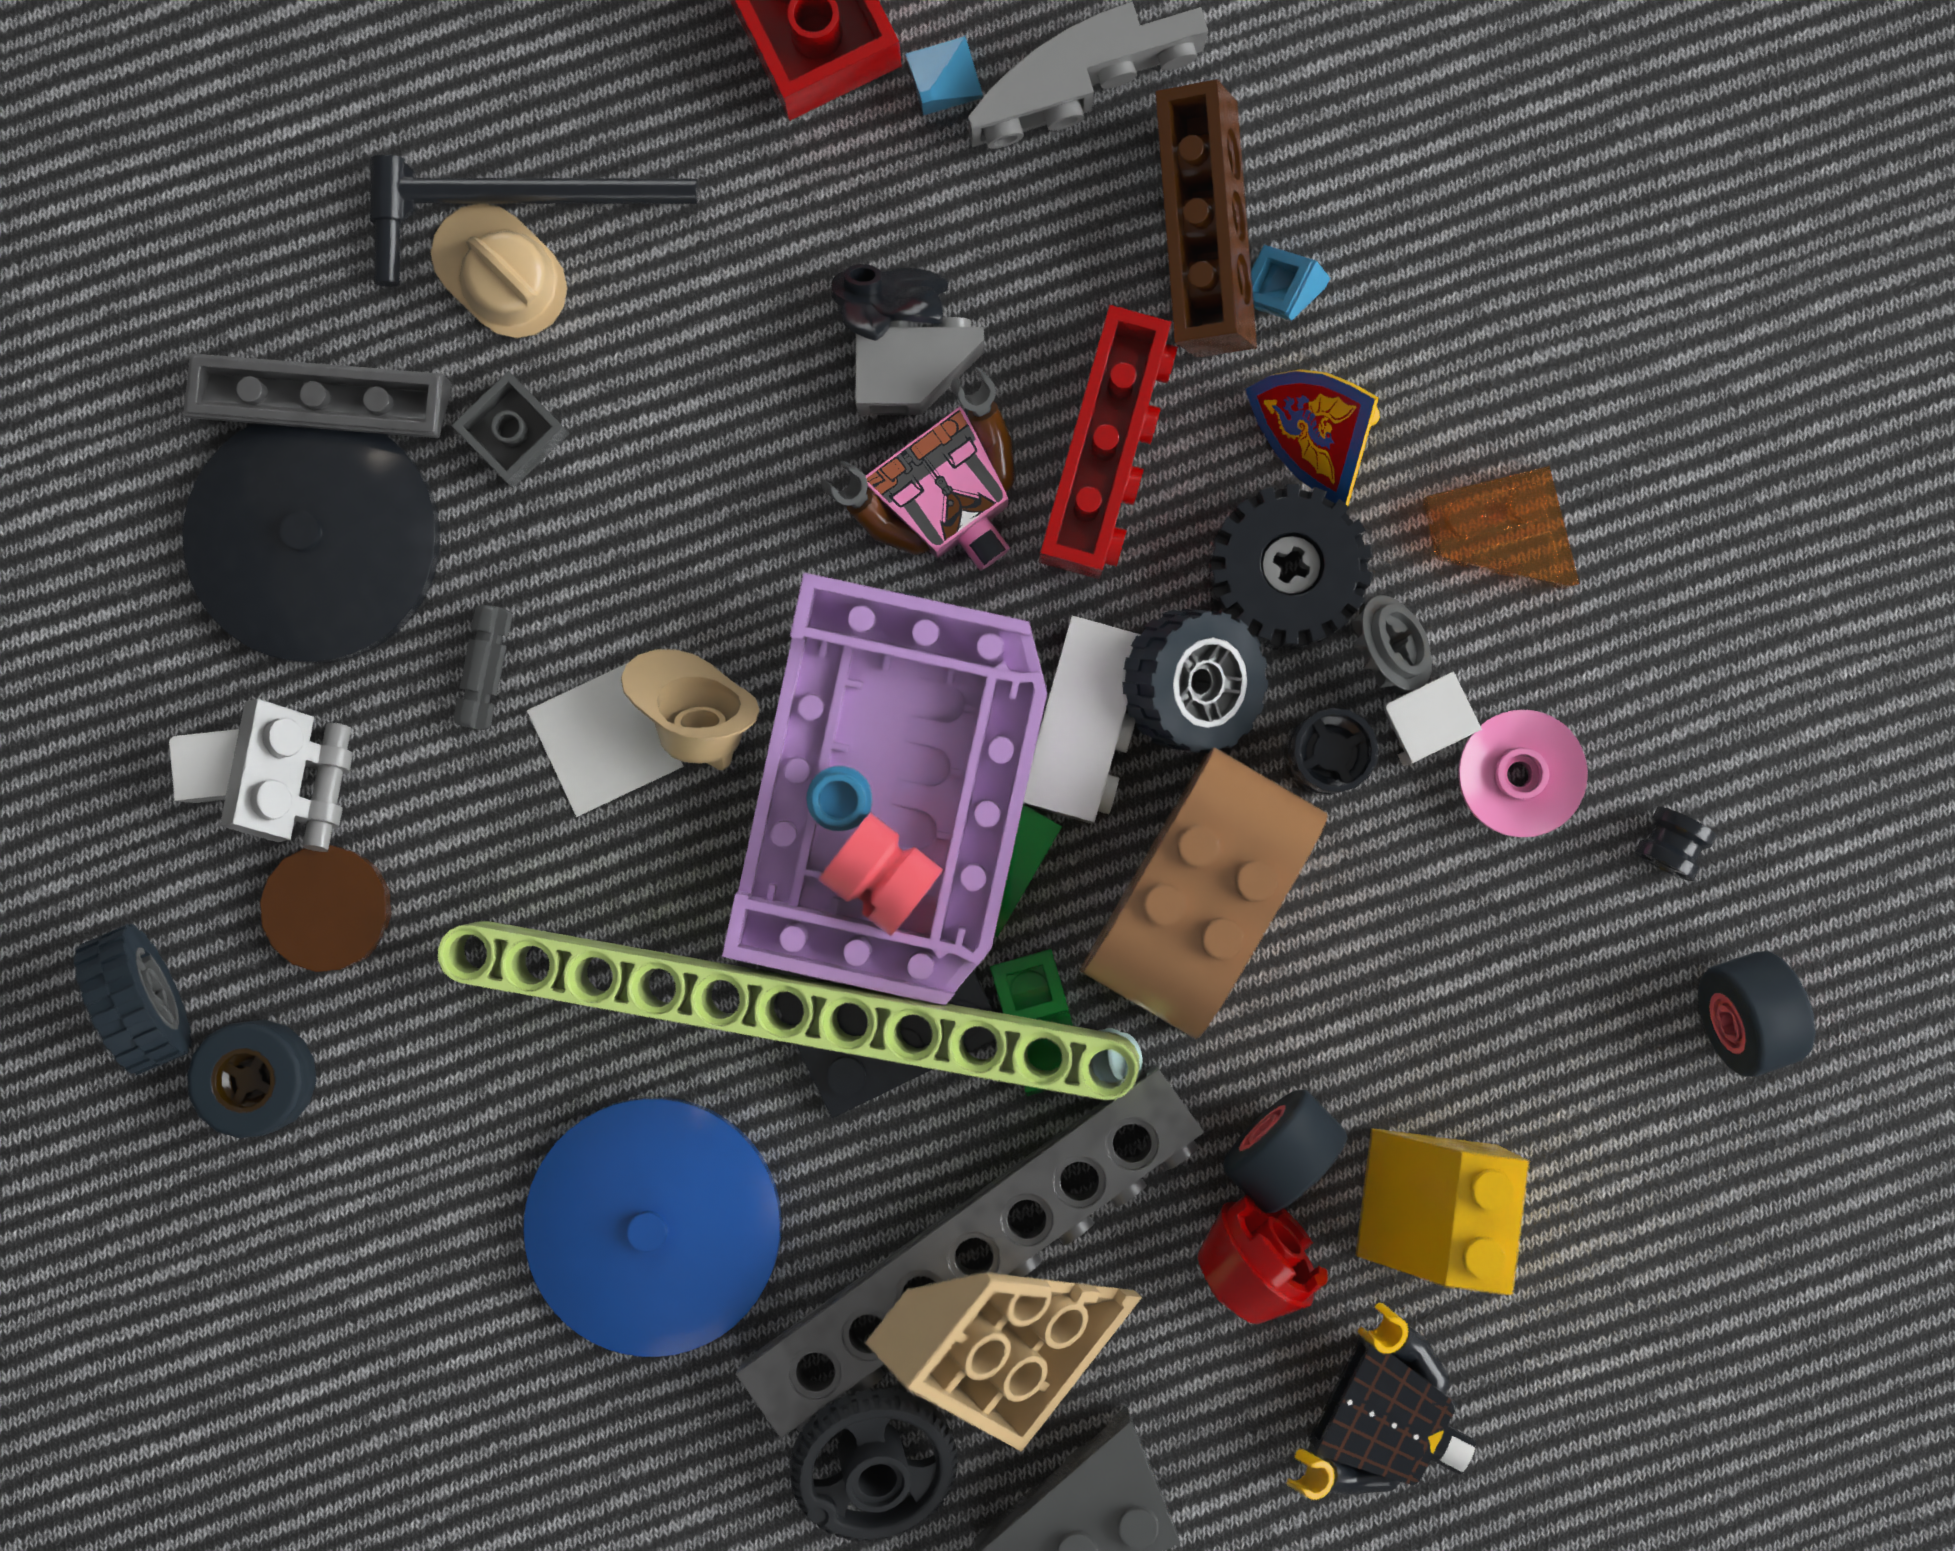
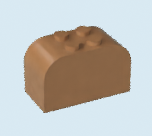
(1205, 893)

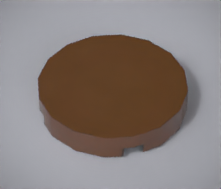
(325, 908)

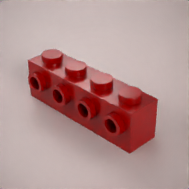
(1104, 443)

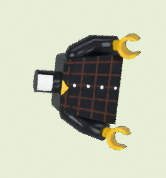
(1384, 1417)

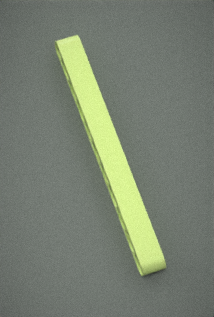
(693, 1005)

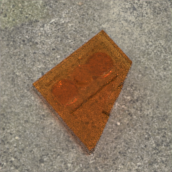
(1506, 527)

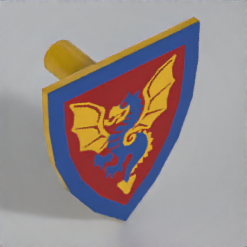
(1316, 426)

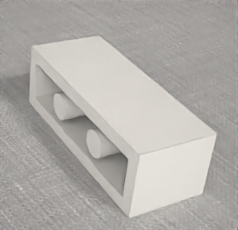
(1083, 724)

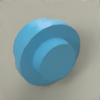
(839, 798)

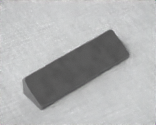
(316, 395)

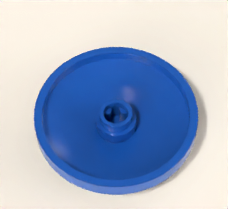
(652, 1226)

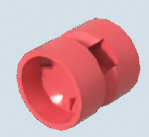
(880, 874)

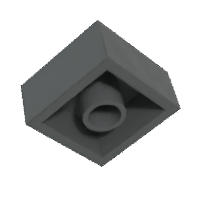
(510, 429)

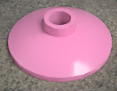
(1553, 765)

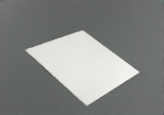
(600, 742)

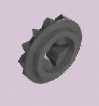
(1408, 660)

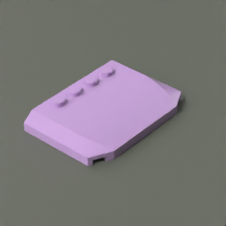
(945, 729)

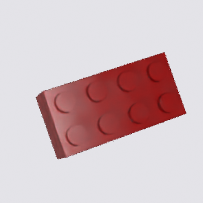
(818, 47)

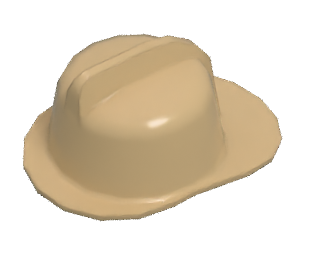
(499, 270)
(692, 705)

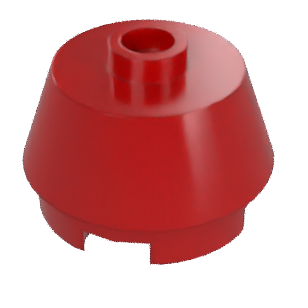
(1259, 1262)

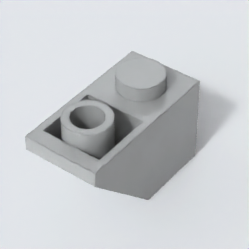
(913, 365)

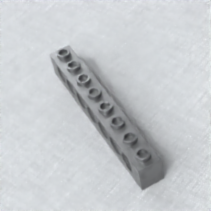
(774, 1371)

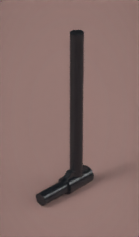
(397, 190)

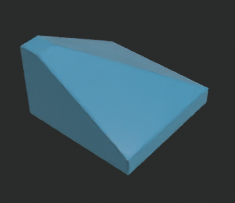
(944, 75)
(1285, 282)

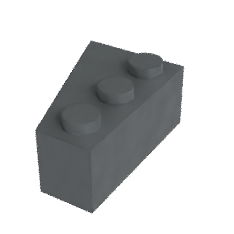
(1092, 1502)

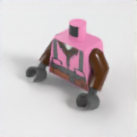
(941, 484)

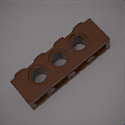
(1206, 219)

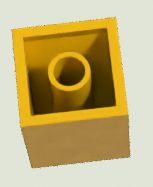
(1443, 1209)

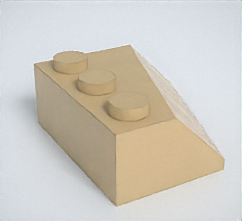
(999, 1346)

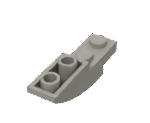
(1057, 78)

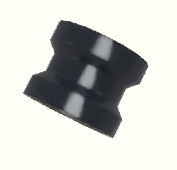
(1675, 843)

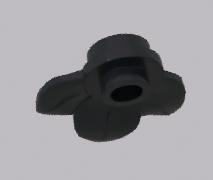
(875, 298)

